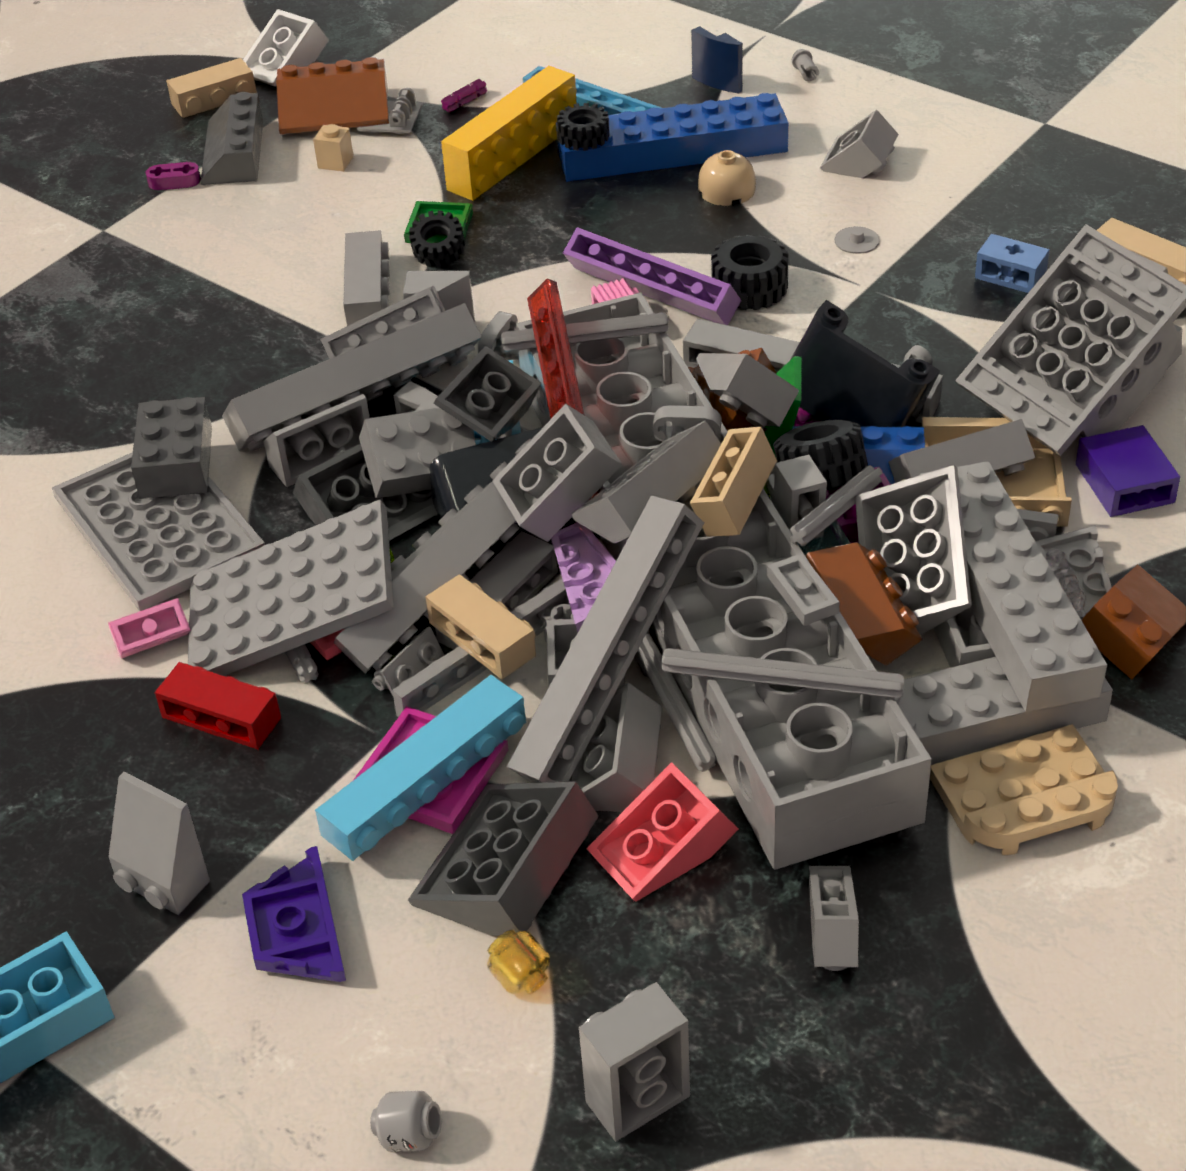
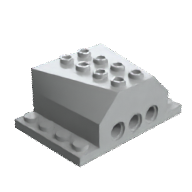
(1081, 344)

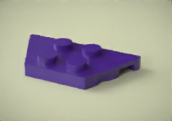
(294, 923)

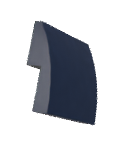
(717, 60)

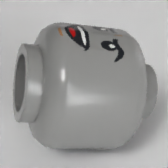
(406, 1121)

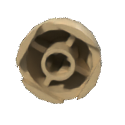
(726, 178)

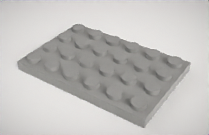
(157, 541)
(291, 591)

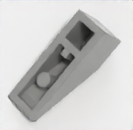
(833, 917)

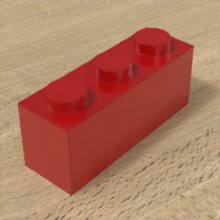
(218, 705)

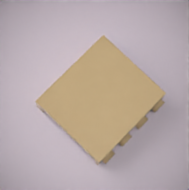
(1035, 488)

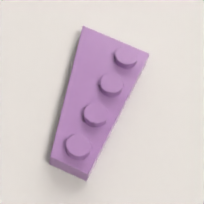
(583, 567)

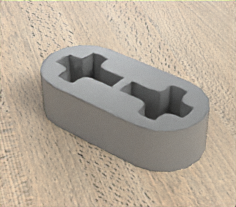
(492, 333)
(684, 418)

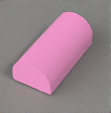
(149, 628)

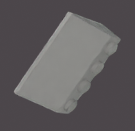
(922, 541)

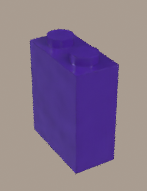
(1127, 470)

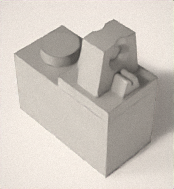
(796, 489)

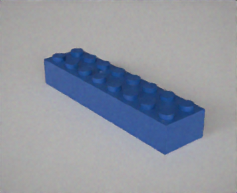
(681, 137)

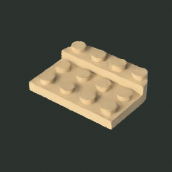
(1026, 789)

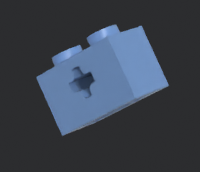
(1011, 263)

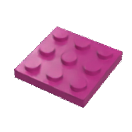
(456, 799)

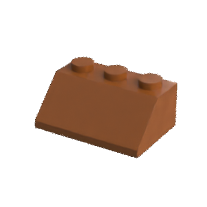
(868, 600)

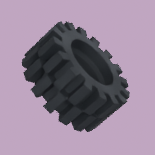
(583, 126)
(433, 226)

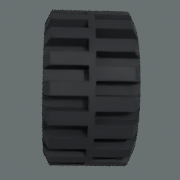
(753, 268)
(832, 445)

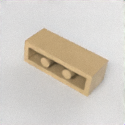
(210, 87)
(733, 481)
(481, 626)

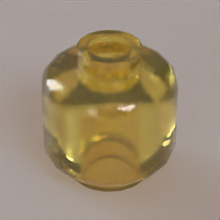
(518, 962)

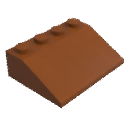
(332, 94)

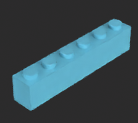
(420, 767)

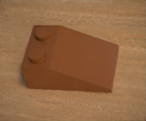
(1134, 621)

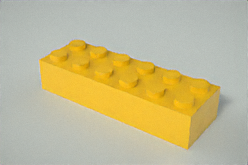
(506, 133)

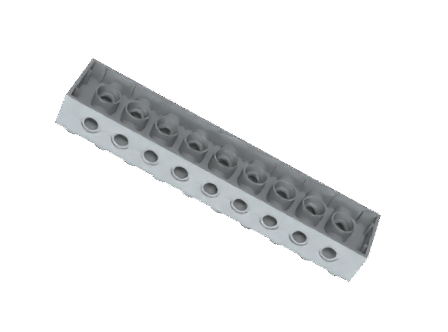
(801, 761)

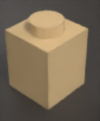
(333, 147)

